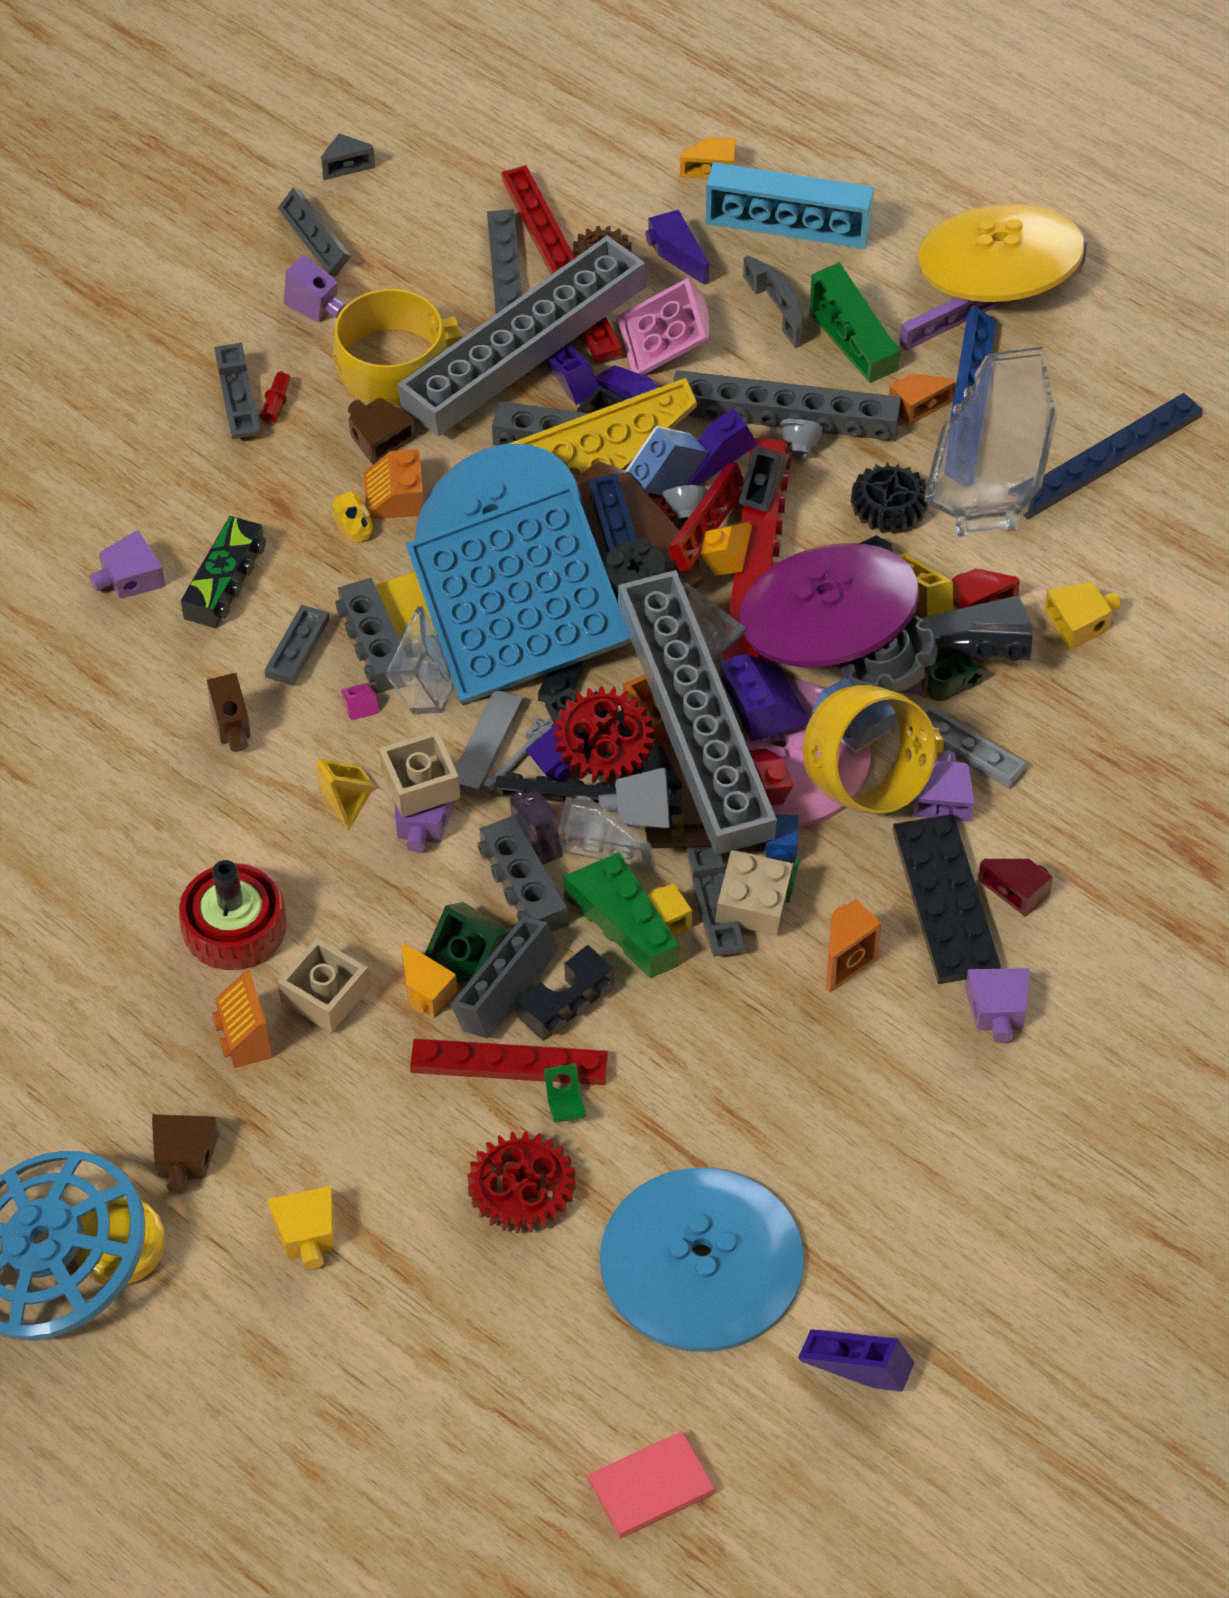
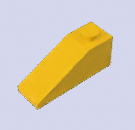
(934, 589)

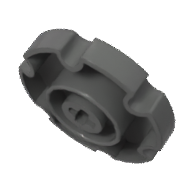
(898, 662)

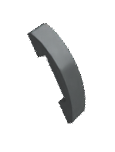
(764, 278)
(236, 390)
(707, 879)

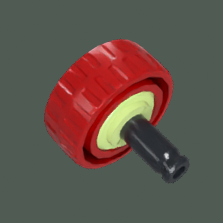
(232, 916)

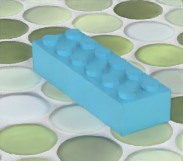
(789, 205)

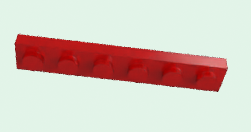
(707, 516)
(505, 1061)

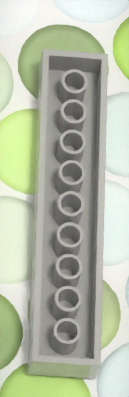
(522, 335)
(696, 713)

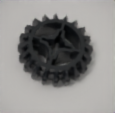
(889, 497)

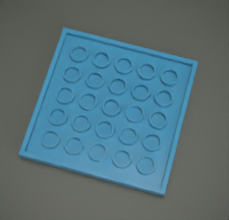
(518, 593)

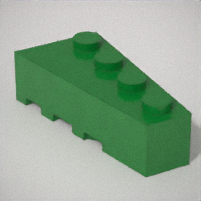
(852, 323)
(621, 908)

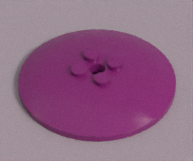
(863, 606)

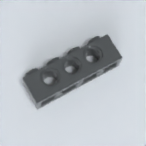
(519, 421)
(370, 628)
(508, 838)

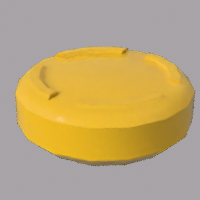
(119, 1231)

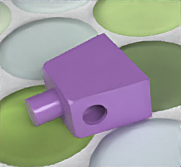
(311, 290)
(129, 568)
(947, 790)
(423, 826)
(998, 1000)

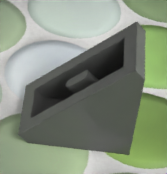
(346, 157)

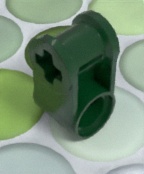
(953, 677)

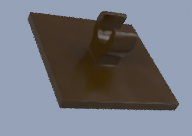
(679, 835)

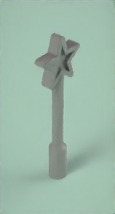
(539, 729)

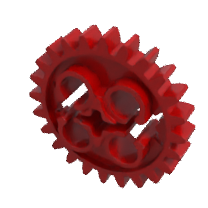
(583, 718)
(521, 1182)

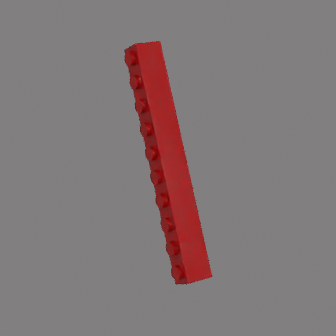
(760, 549)

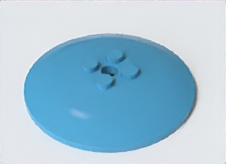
(491, 482)
(693, 1298)

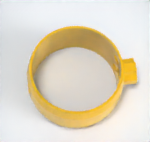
(383, 312)
(907, 775)

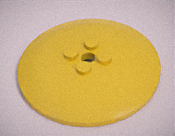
(1001, 252)

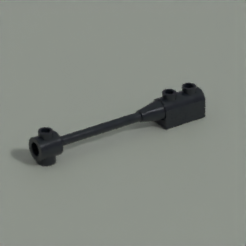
(990, 641)

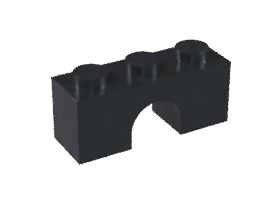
(550, 1010)

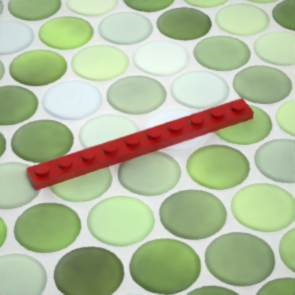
(554, 250)

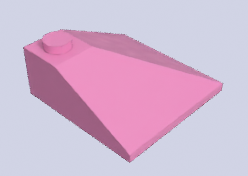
(664, 326)

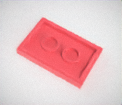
(651, 1484)

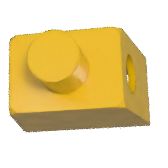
(1080, 612)
(304, 1224)

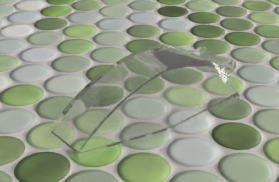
(995, 444)

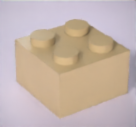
(419, 773)
(754, 892)
(324, 985)

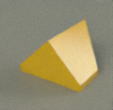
(344, 787)

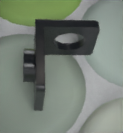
(598, 400)

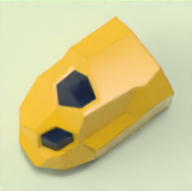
(352, 517)

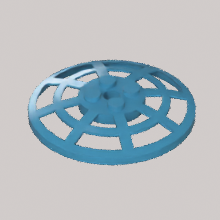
(63, 1242)

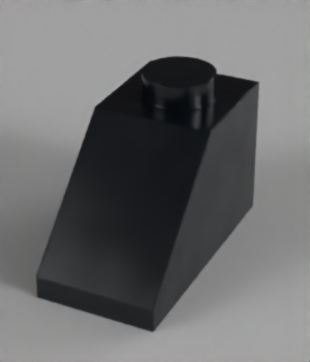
(763, 477)

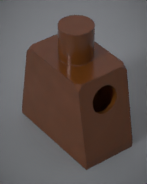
(379, 428)
(229, 711)
(183, 1147)

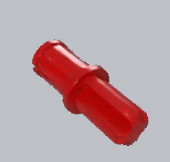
(275, 397)

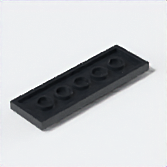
(945, 897)

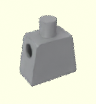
(641, 800)

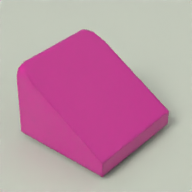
(360, 701)

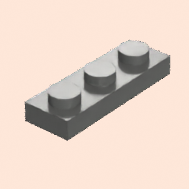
(297, 645)

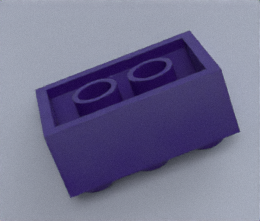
(761, 696)

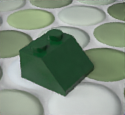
(464, 940)

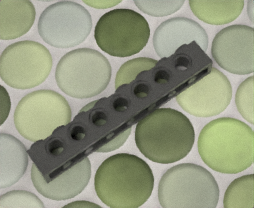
(771, 402)

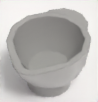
(800, 436)
(684, 500)

